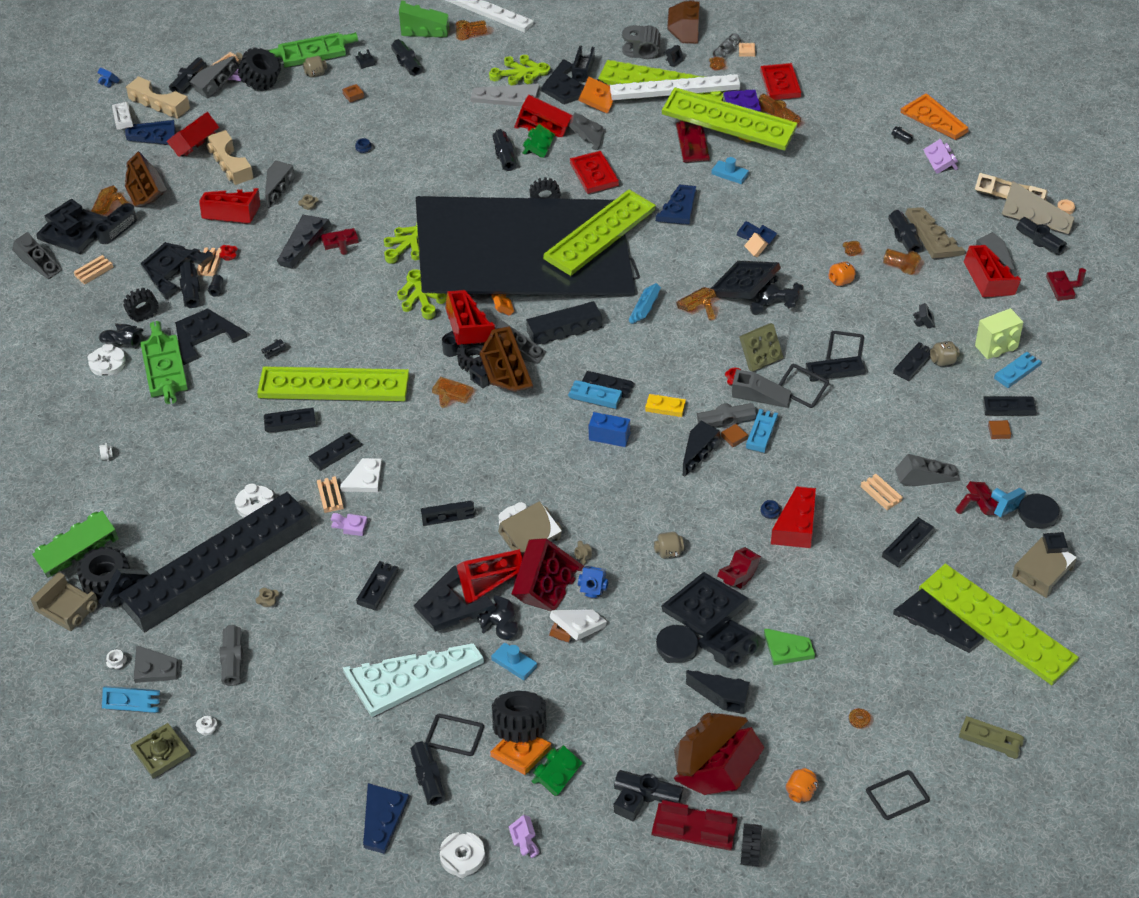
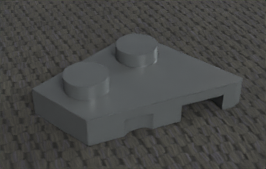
(586, 129)
(154, 666)

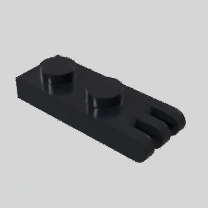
(912, 362)
(610, 382)
(1009, 405)
(289, 420)
(334, 451)
(447, 513)
(377, 585)

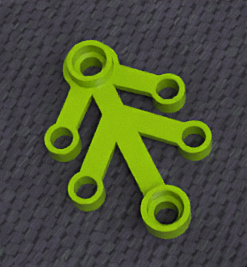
(519, 70)
(391, 255)
(427, 310)

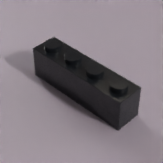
(564, 323)

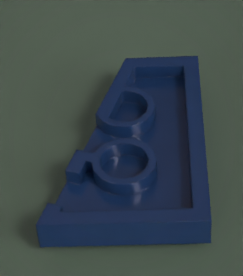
(151, 132)
(679, 206)
(382, 816)

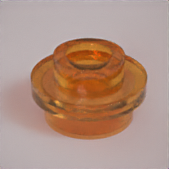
(859, 722)

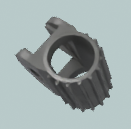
(645, 42)

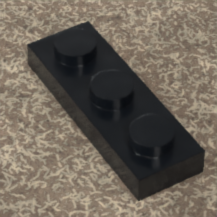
(836, 368)
(907, 542)

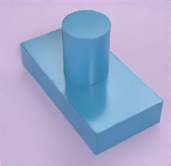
(729, 170)
(1007, 502)
(514, 661)

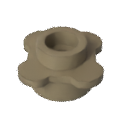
(308, 202)
(583, 552)
(267, 601)

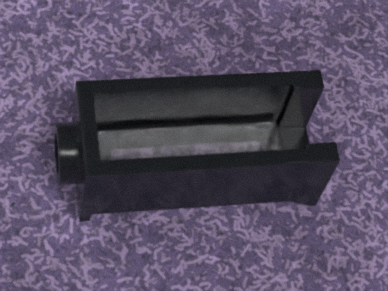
(582, 65)

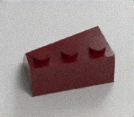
(544, 574)
(727, 766)

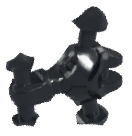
(772, 294)

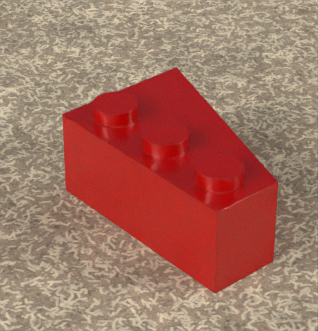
(539, 112)
(193, 135)
(230, 206)
(989, 274)
(466, 319)
(796, 520)
(487, 572)

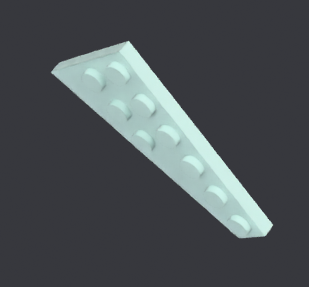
(404, 677)

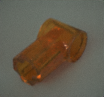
(466, 29)
(907, 262)

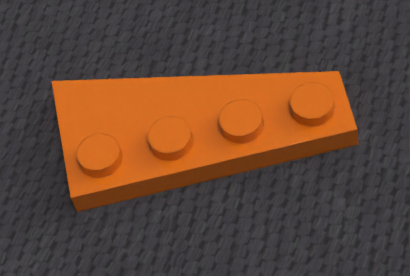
(935, 116)

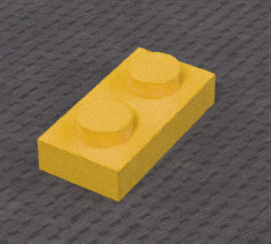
(665, 405)

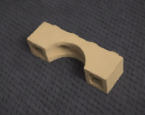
(172, 104)
(236, 168)
(1000, 188)

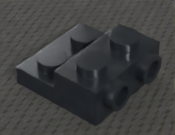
(730, 643)

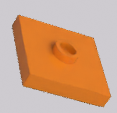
(596, 95)
(521, 755)

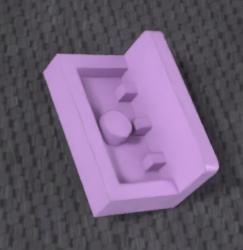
(940, 156)

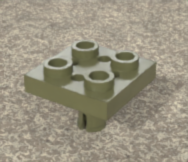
(752, 343)
(157, 745)

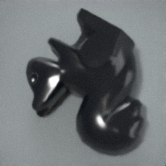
(124, 335)
(502, 617)

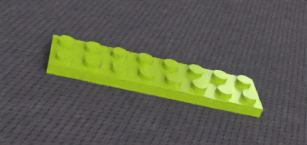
(625, 73)
(729, 118)
(599, 232)
(333, 383)
(1000, 624)

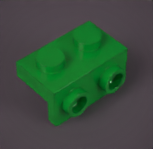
(538, 141)
(556, 770)

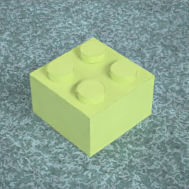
(999, 333)

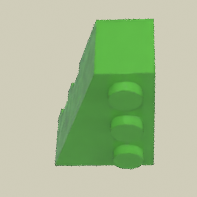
(422, 22)

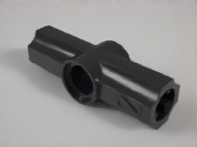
(406, 57)
(185, 75)
(504, 150)
(905, 232)
(1041, 235)
(189, 285)
(427, 773)
(659, 789)

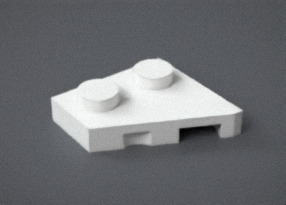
(364, 477)
(578, 622)

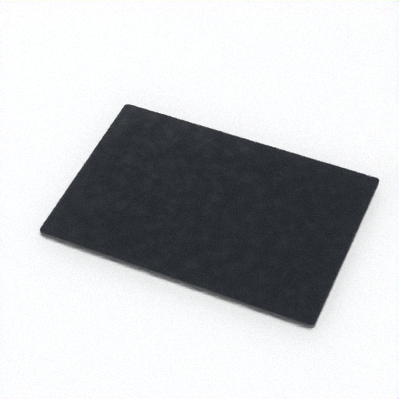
(501, 246)

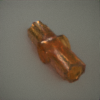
(777, 108)

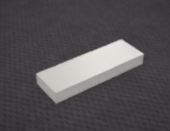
(122, 115)

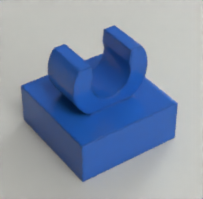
(107, 77)

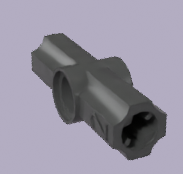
(727, 415)
(231, 655)

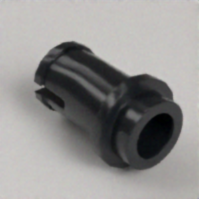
(898, 133)
(215, 287)
(274, 348)

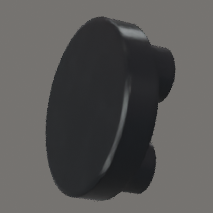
(1038, 511)
(676, 643)

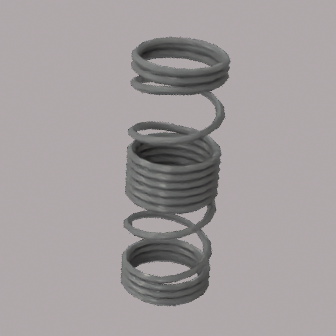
(728, 43)

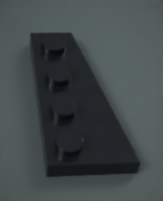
(302, 238)
(930, 614)

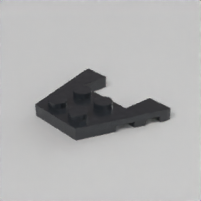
(562, 86)
(167, 261)
(203, 327)
(443, 608)

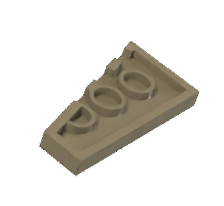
(1026, 204)
(932, 235)

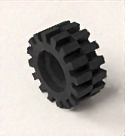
(543, 185)
(139, 297)
(467, 350)
(751, 844)

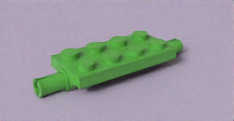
(324, 46)
(163, 364)

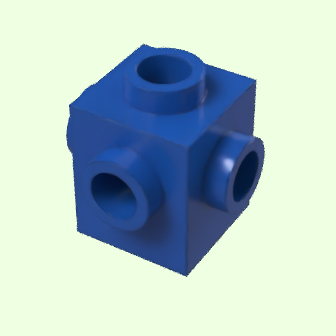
(598, 576)

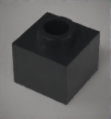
(628, 804)

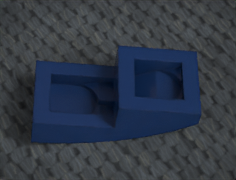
(748, 229)

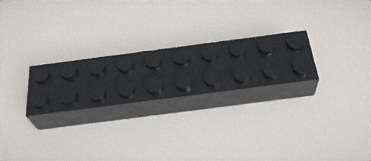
(215, 561)

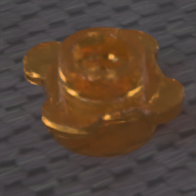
(717, 63)
(852, 248)

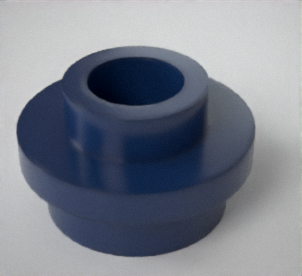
(363, 145)
(770, 505)

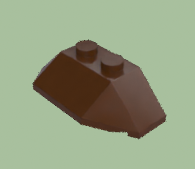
(684, 21)
(143, 181)
(504, 361)
(705, 740)

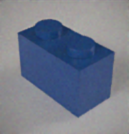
(609, 429)

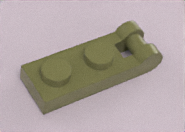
(991, 737)

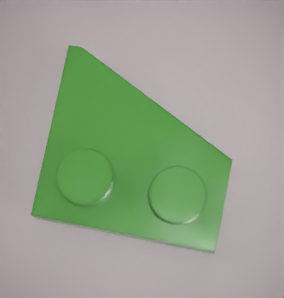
(788, 647)

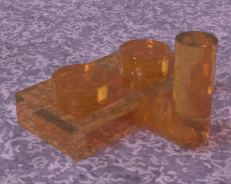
(105, 199)
(696, 298)
(450, 389)

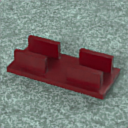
(692, 142)
(694, 826)

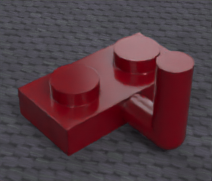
(340, 239)
(1062, 286)
(982, 495)

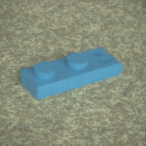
(645, 303)
(1017, 370)
(595, 394)
(761, 431)
(130, 699)

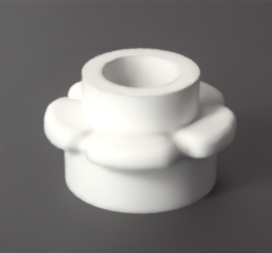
(105, 452)
(115, 655)
(206, 729)

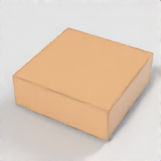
(746, 49)
(756, 244)

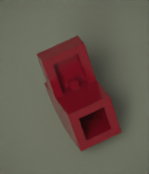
(741, 568)

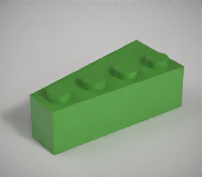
(75, 543)

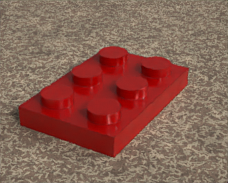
(780, 81)
(594, 172)

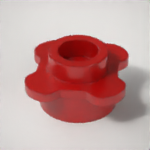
(228, 252)
(730, 375)

